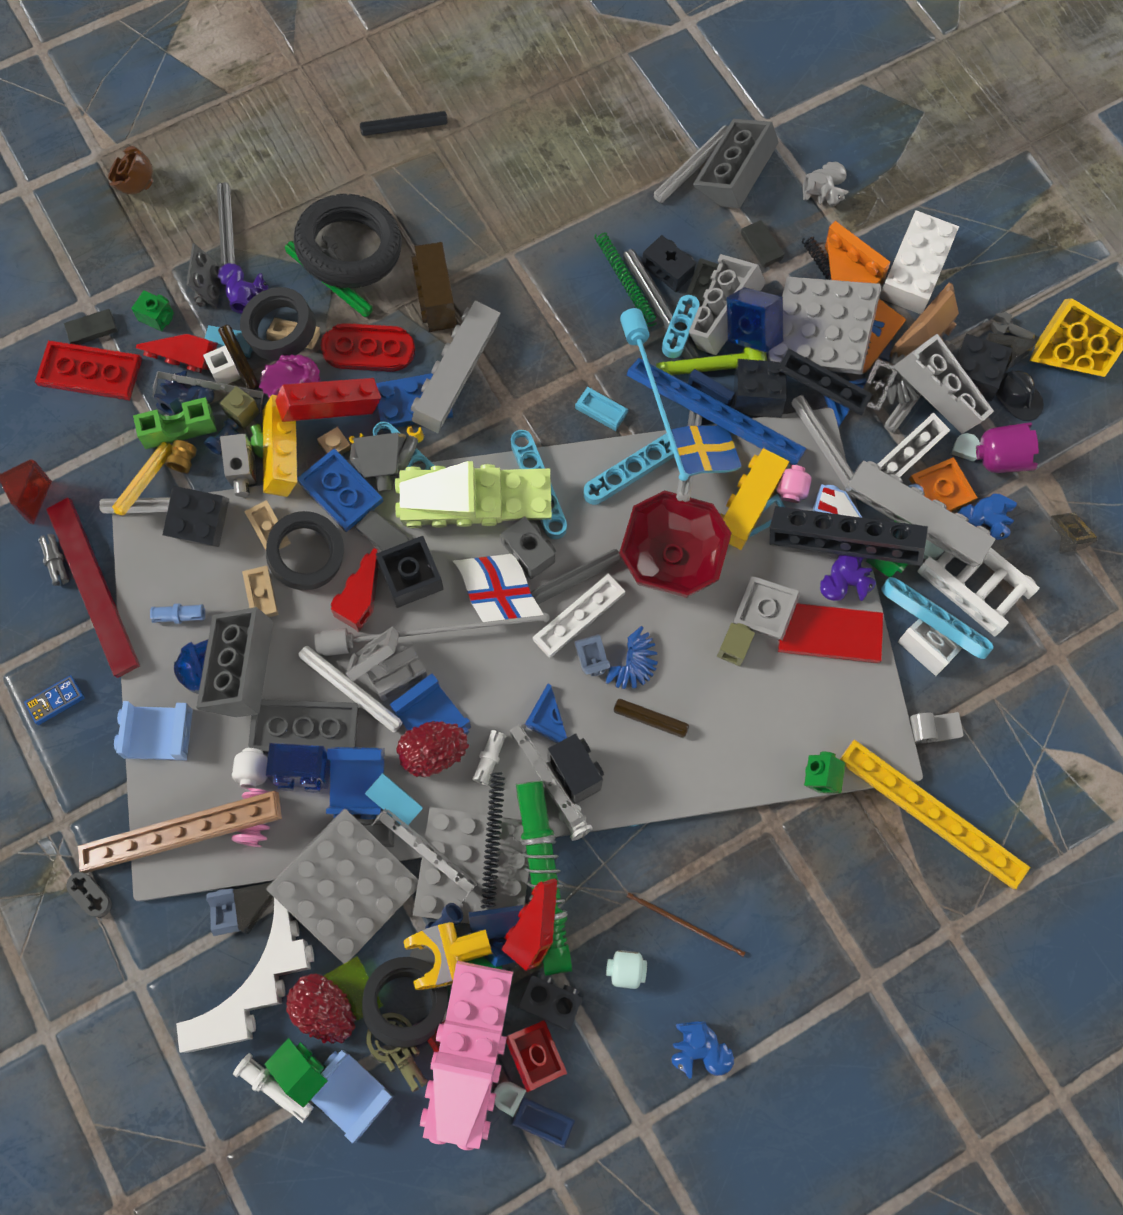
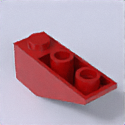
(181, 348)
(358, 598)
(533, 933)

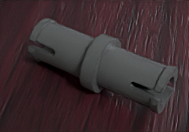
(53, 559)

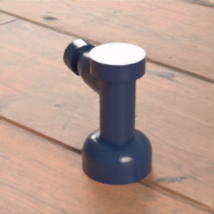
(214, 443)
(450, 913)

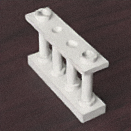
(974, 603)

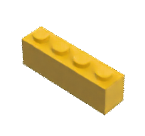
(278, 452)
(753, 495)

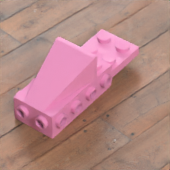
(467, 1057)

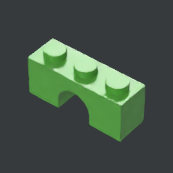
(193, 421)

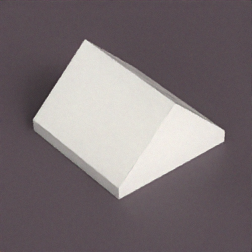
(929, 646)

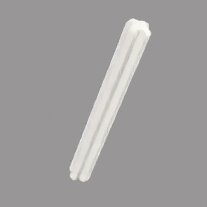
(351, 689)

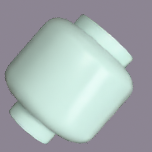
(627, 969)

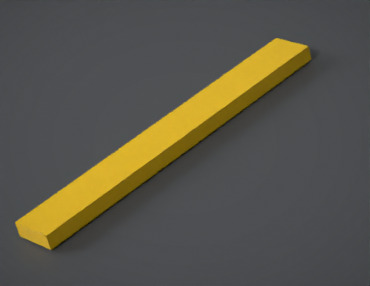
(934, 815)

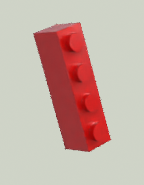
(327, 399)

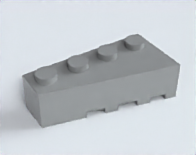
(710, 322)
(944, 384)

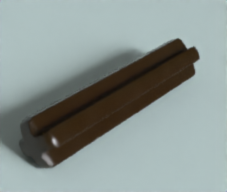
(238, 357)
(651, 718)

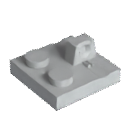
(767, 607)
(372, 655)

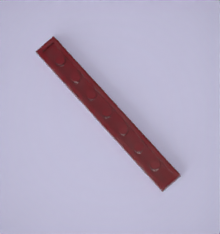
(93, 588)

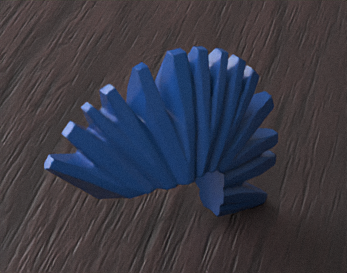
(637, 663)

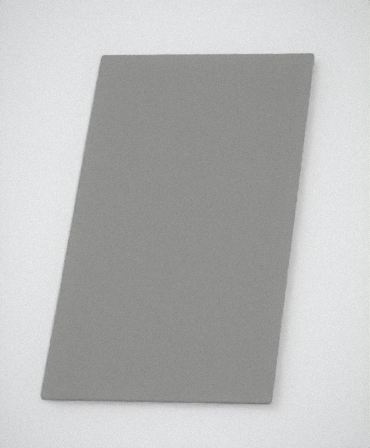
(745, 722)

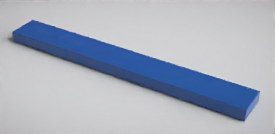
(718, 412)

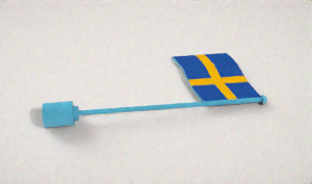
(694, 447)

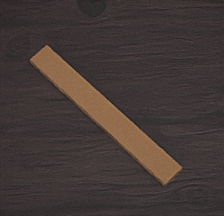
(179, 832)

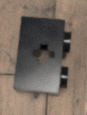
(668, 263)

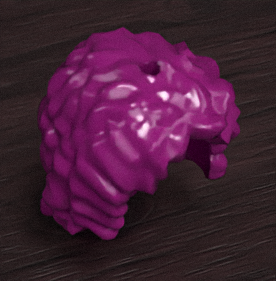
(288, 371)

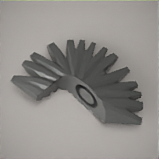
(902, 389)

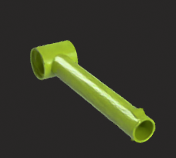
(710, 363)

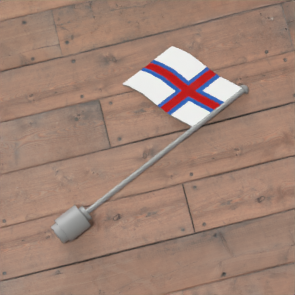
(495, 591)

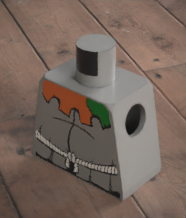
(238, 462)

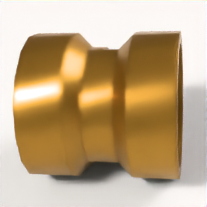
(181, 456)

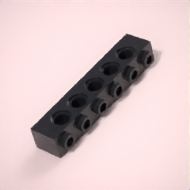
(848, 535)

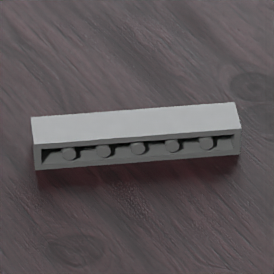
(455, 367)
(910, 506)

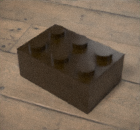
(433, 287)

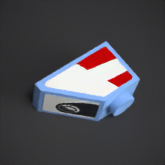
(834, 501)

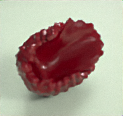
(431, 748)
(320, 1009)

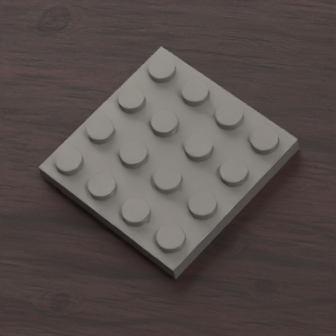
(828, 322)
(462, 840)
(344, 886)

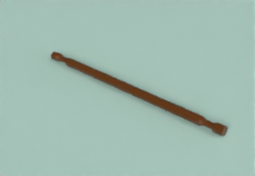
(695, 929)

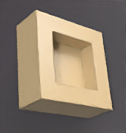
(334, 439)

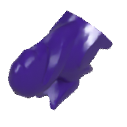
(237, 290)
(844, 573)

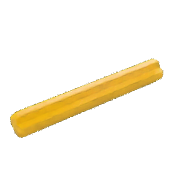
(142, 479)

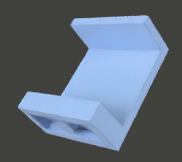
(153, 732)
(351, 1095)

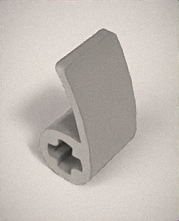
(936, 728)

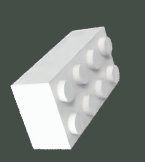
(918, 262)

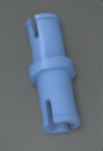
(177, 613)

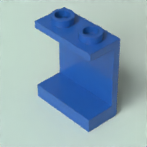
(426, 704)
(351, 775)

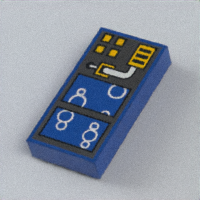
(54, 700)

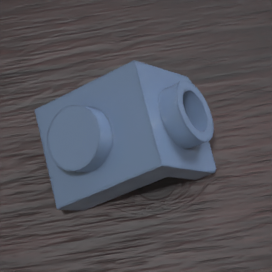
(592, 655)
(222, 912)

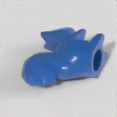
(992, 513)
(701, 1043)

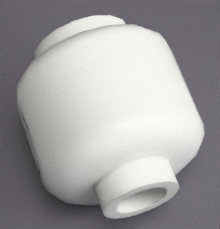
(249, 768)

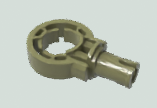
(407, 1064)

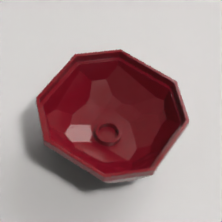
(675, 544)

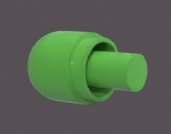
(257, 440)

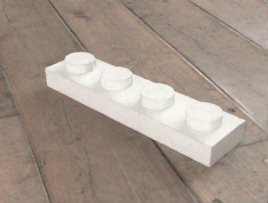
(578, 615)

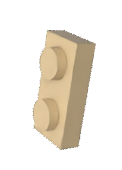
(281, 328)
(263, 520)
(260, 590)

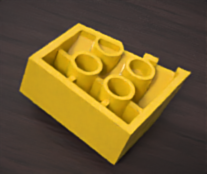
(1079, 340)

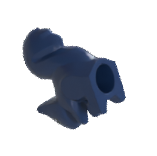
(177, 393)

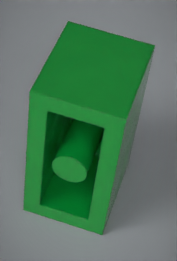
(297, 1071)

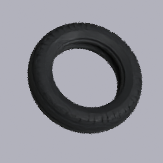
(347, 208)

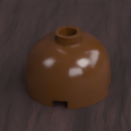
(132, 172)

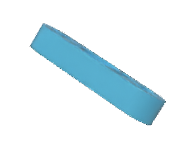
(672, 332)

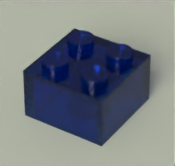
(755, 319)
(298, 767)

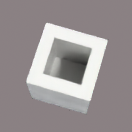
(222, 366)

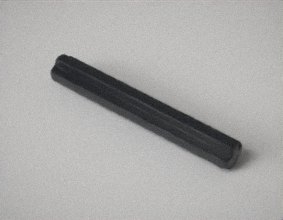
(403, 123)

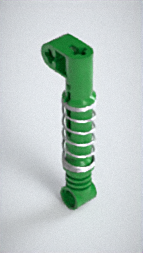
(539, 850)

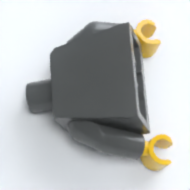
(384, 455)

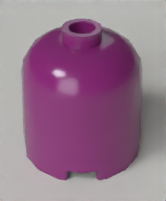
(1008, 449)

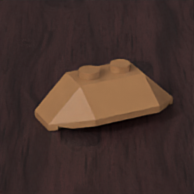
(936, 319)

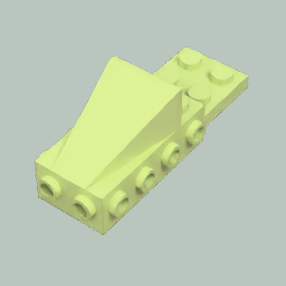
(471, 495)

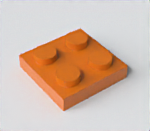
(946, 484)

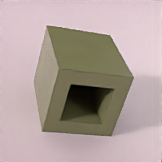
(240, 407)
(736, 643)

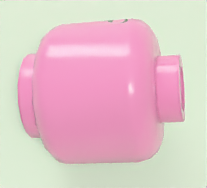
(794, 484)

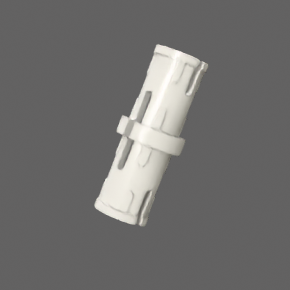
(489, 757)

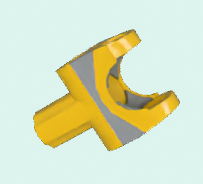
(447, 950)

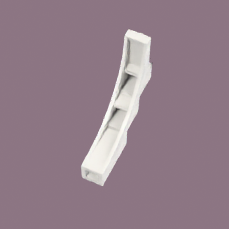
(232, 1018)

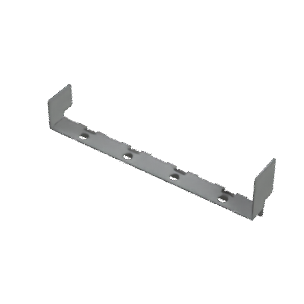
(206, 384)
(519, 733)
(426, 852)

